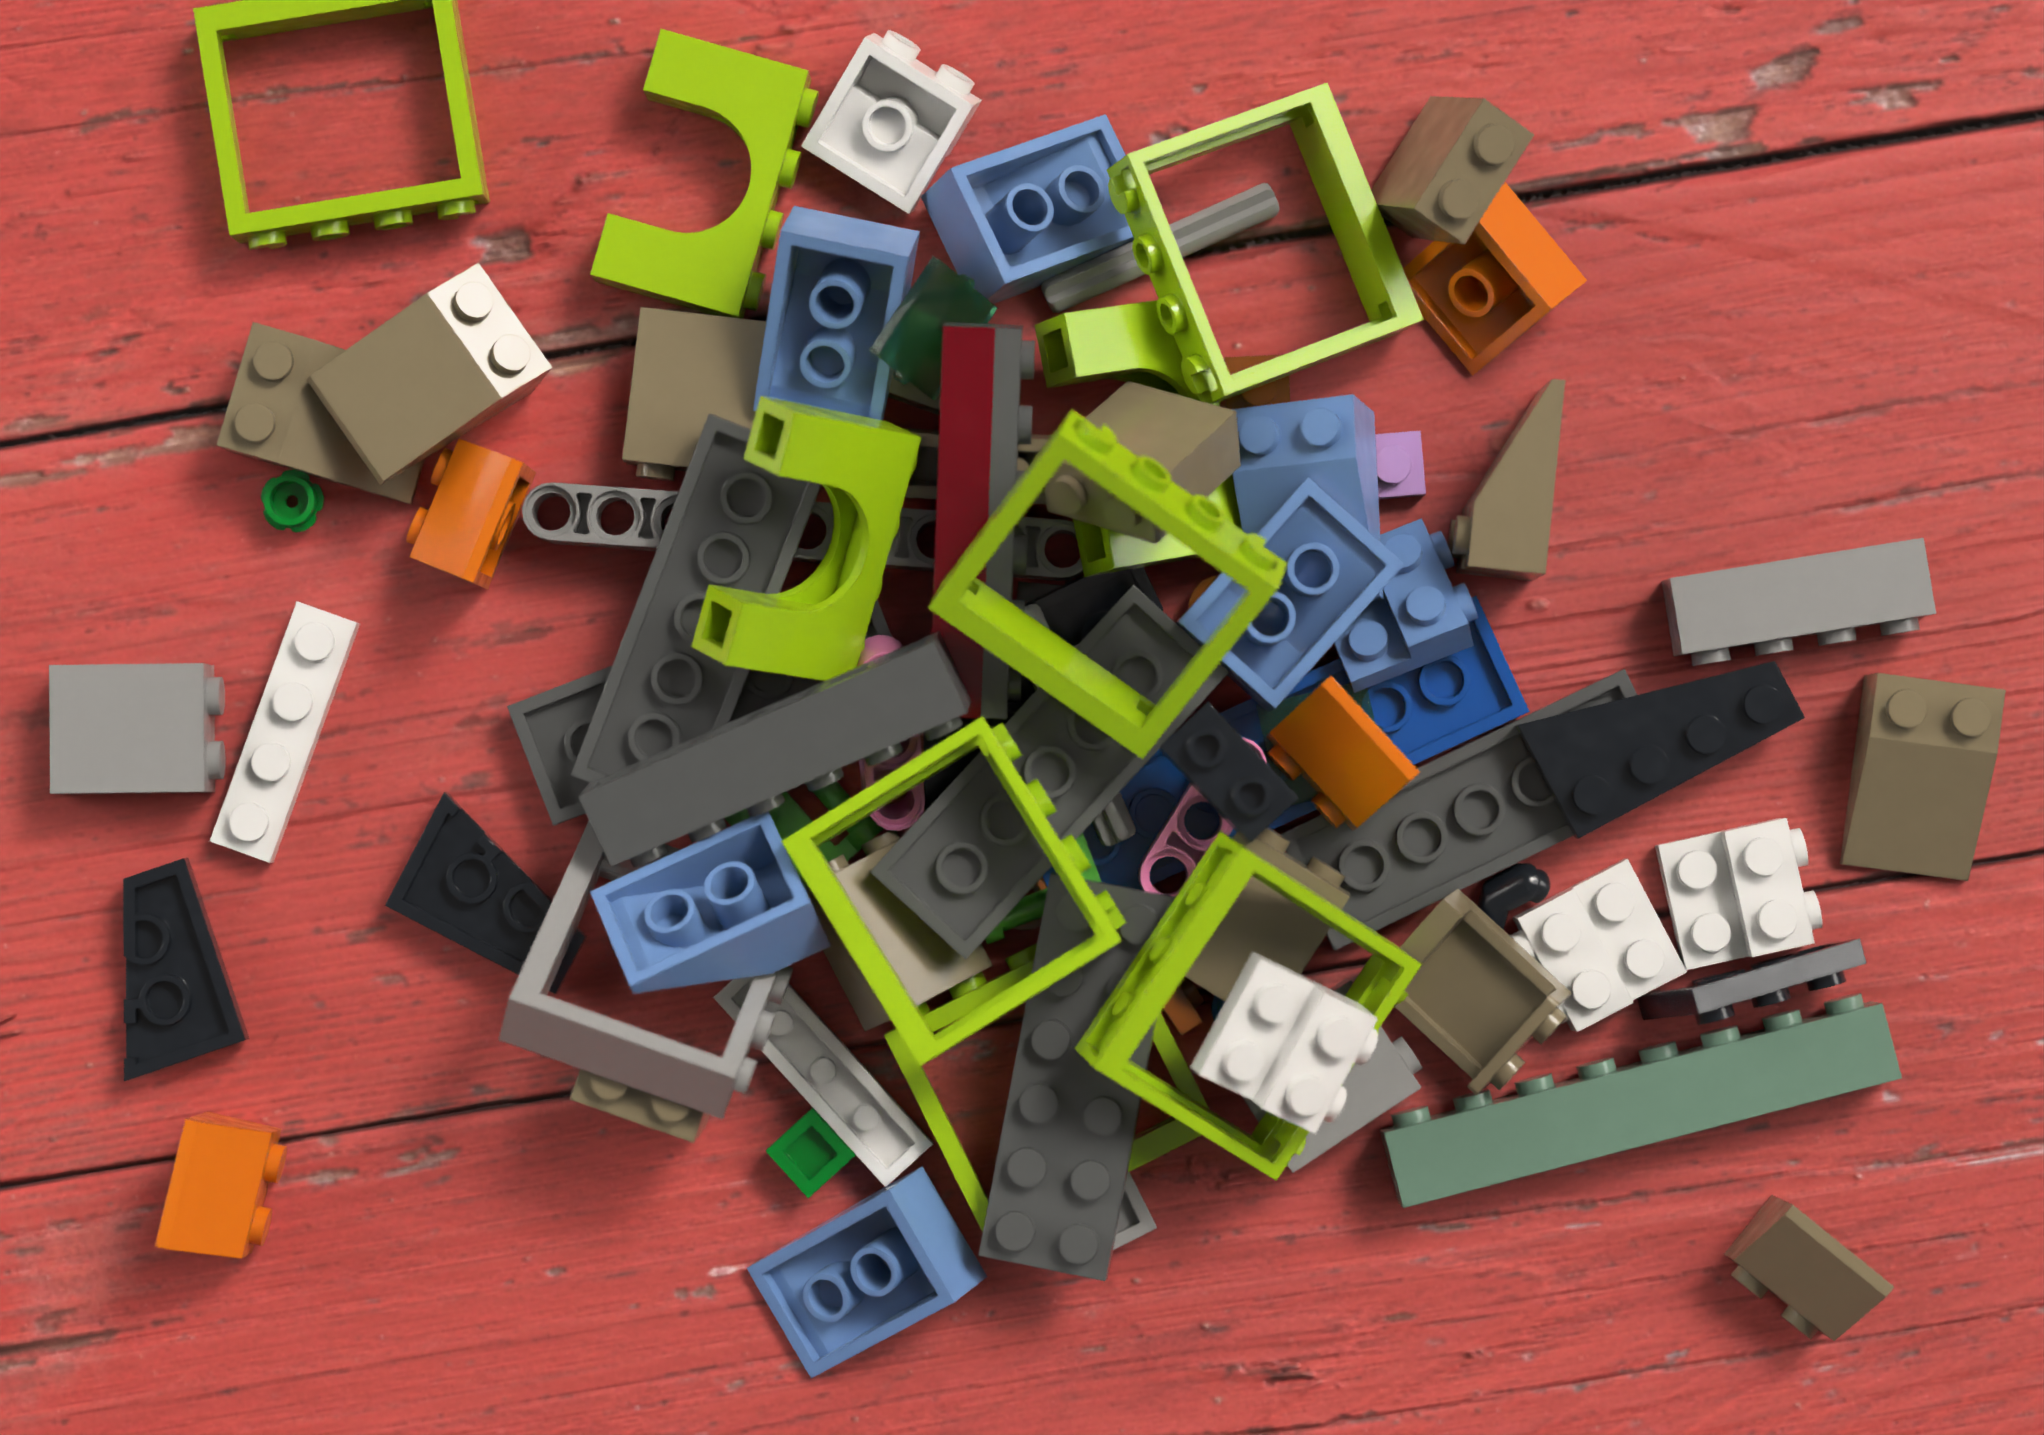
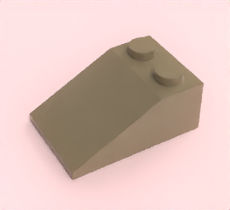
(430, 374)
(285, 423)
(1510, 512)
(1920, 775)

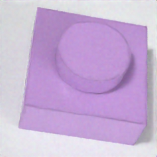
(1400, 465)

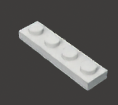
(284, 732)
(835, 1083)

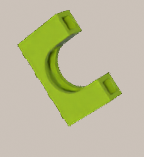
(716, 266)
(1122, 346)
(825, 619)

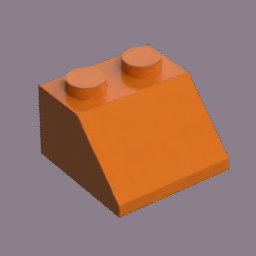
(1494, 284)
(470, 512)
(1340, 756)
(221, 1186)

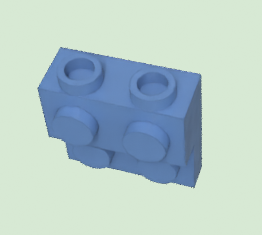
(1416, 619)

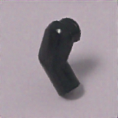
(1512, 889)

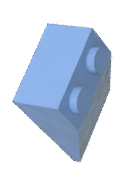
(1030, 209)
(827, 306)
(1313, 438)
(1326, 585)
(711, 911)
(867, 1273)

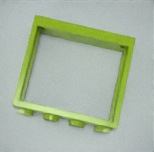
(1347, 206)
(333, 217)
(1056, 663)
(1034, 808)
(1170, 955)
(971, 995)

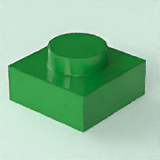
(810, 1152)

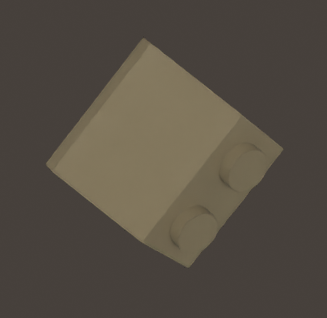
(1806, 1270)

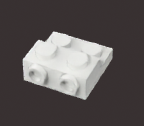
(892, 119)
(1738, 893)
(1600, 944)
(1287, 1043)

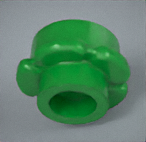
(275, 496)

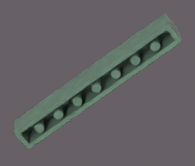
(1639, 1102)

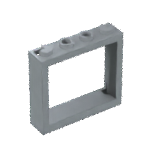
(614, 1047)

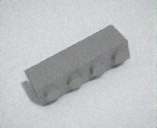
(1799, 598)

